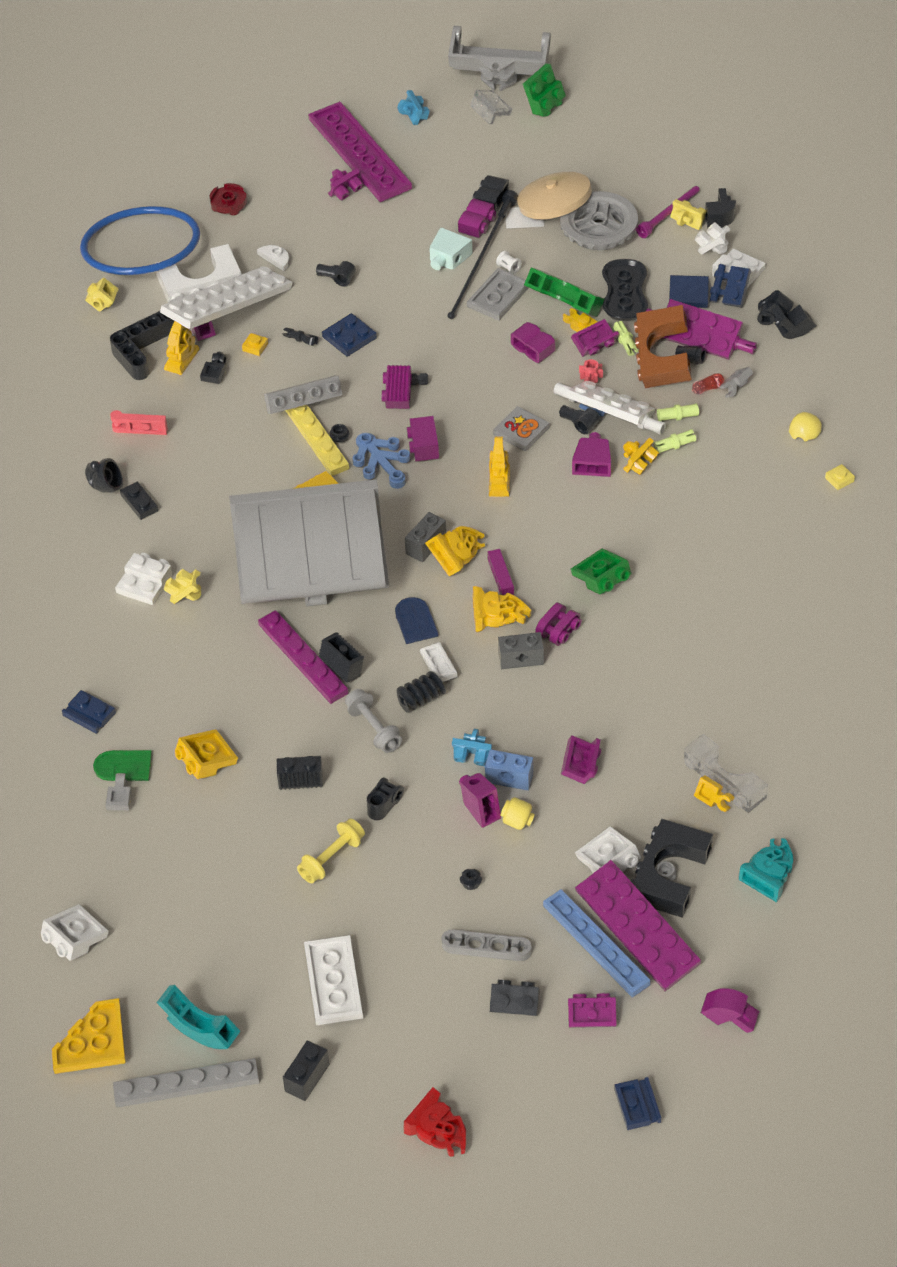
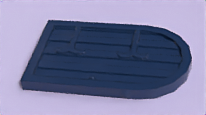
(415, 620)

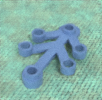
(368, 442)

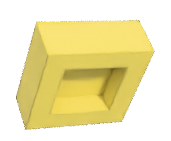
(839, 477)

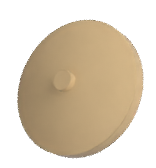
(554, 195)

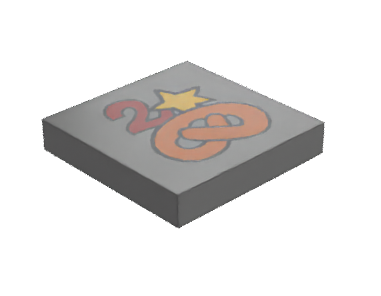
(521, 428)

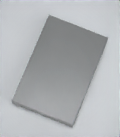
(498, 294)

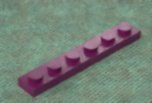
(303, 657)

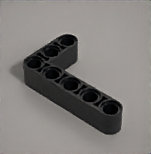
(129, 340)

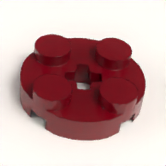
(220, 202)

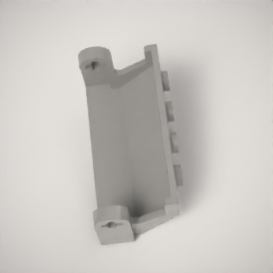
(496, 64)

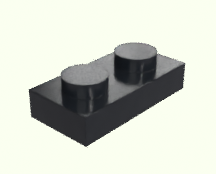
(139, 500)

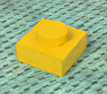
(255, 344)

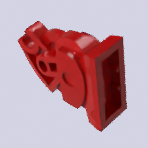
(436, 1124)

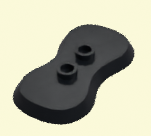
(625, 291)

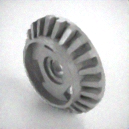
(606, 206)

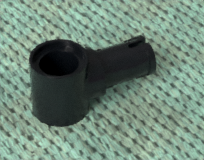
(340, 273)
(583, 420)

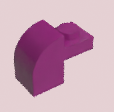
(730, 1005)

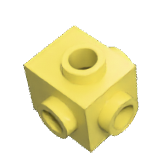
(101, 294)

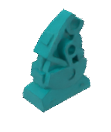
(768, 869)

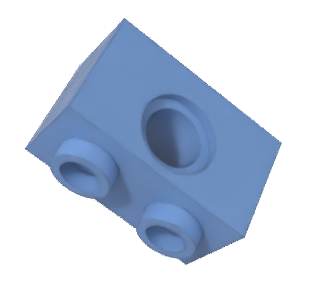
(509, 769)

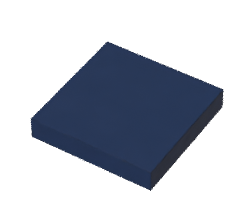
(689, 290)

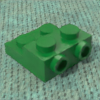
(544, 91)
(602, 571)

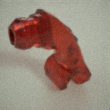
(711, 382)

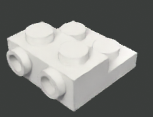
(739, 259)
(144, 578)
(606, 847)
(72, 932)

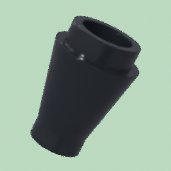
(695, 353)

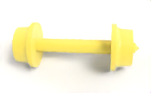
(311, 868)

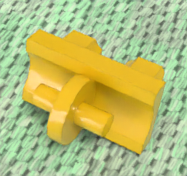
(635, 462)

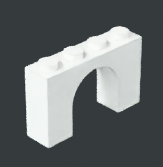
(177, 286)

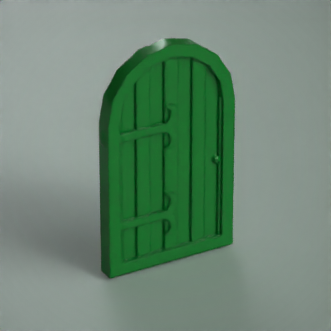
(133, 763)

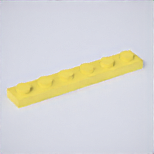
(318, 439)

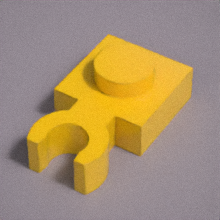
(578, 322)
(710, 793)

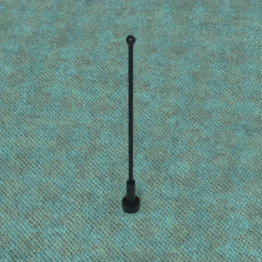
(509, 199)

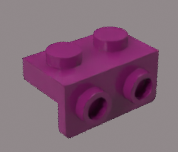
(594, 337)
(581, 759)

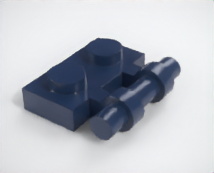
(735, 288)

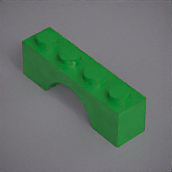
(564, 291)

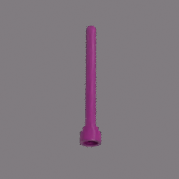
(644, 229)

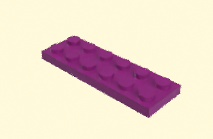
(638, 925)

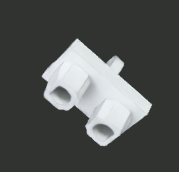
(714, 241)

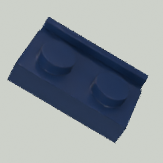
(89, 711)
(637, 1103)

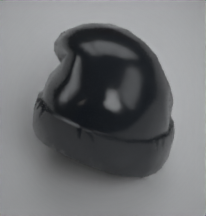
(104, 475)

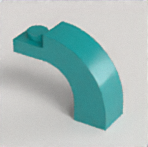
(204, 1028)

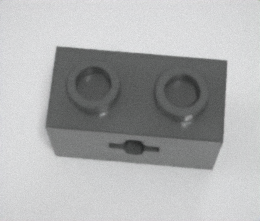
(425, 530)
(520, 650)

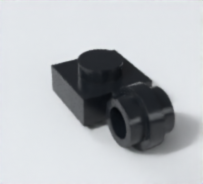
(214, 370)

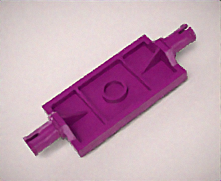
(712, 331)

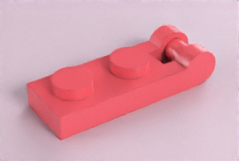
(138, 423)

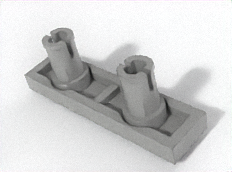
(303, 394)

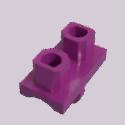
(343, 180)

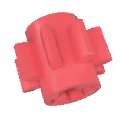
(591, 371)

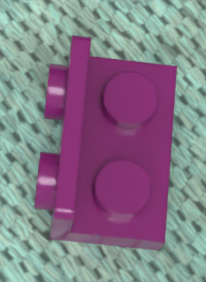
(592, 1012)

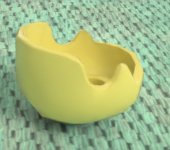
(805, 426)

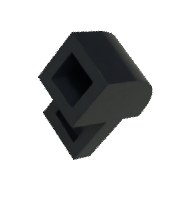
(720, 211)
(793, 324)

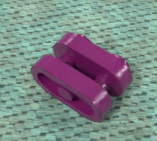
(558, 624)

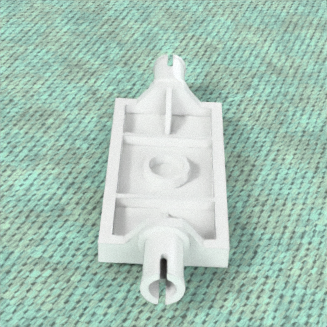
(612, 403)

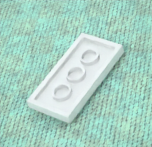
(333, 980)

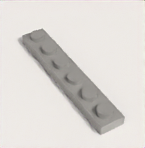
(185, 1082)

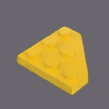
(92, 1040)

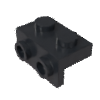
(514, 998)

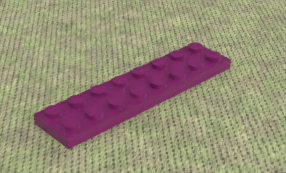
(360, 151)

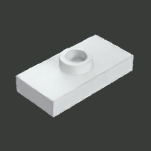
(438, 661)

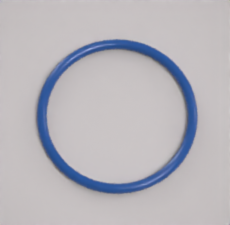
(143, 269)

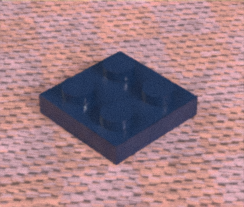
(349, 334)

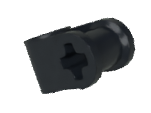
(766, 305)
(383, 799)

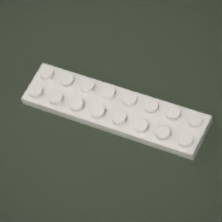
(226, 297)

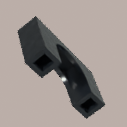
(670, 841)

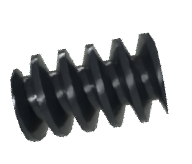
(420, 689)

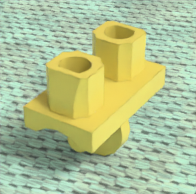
(688, 215)
(183, 586)

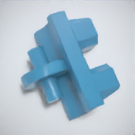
(413, 108)
(471, 744)

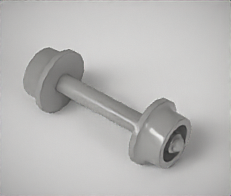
(386, 738)

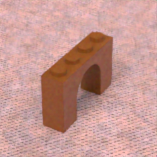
(650, 328)

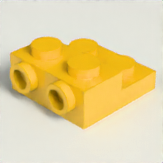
(204, 753)

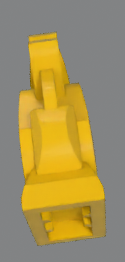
(180, 349)
(499, 470)
(455, 547)
(496, 610)

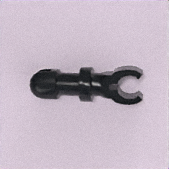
(300, 336)

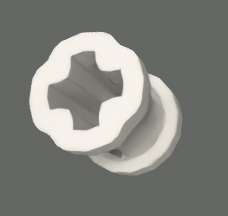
(510, 263)

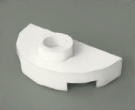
(275, 255)

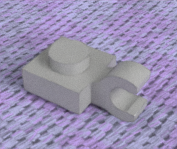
(738, 379)
(119, 796)

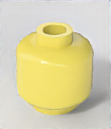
(517, 813)

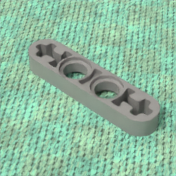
(485, 948)

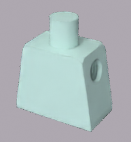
(449, 249)

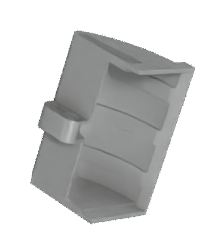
(309, 542)

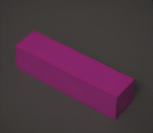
(500, 572)

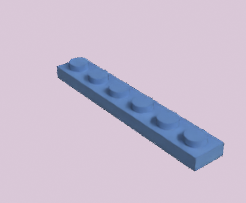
(596, 943)

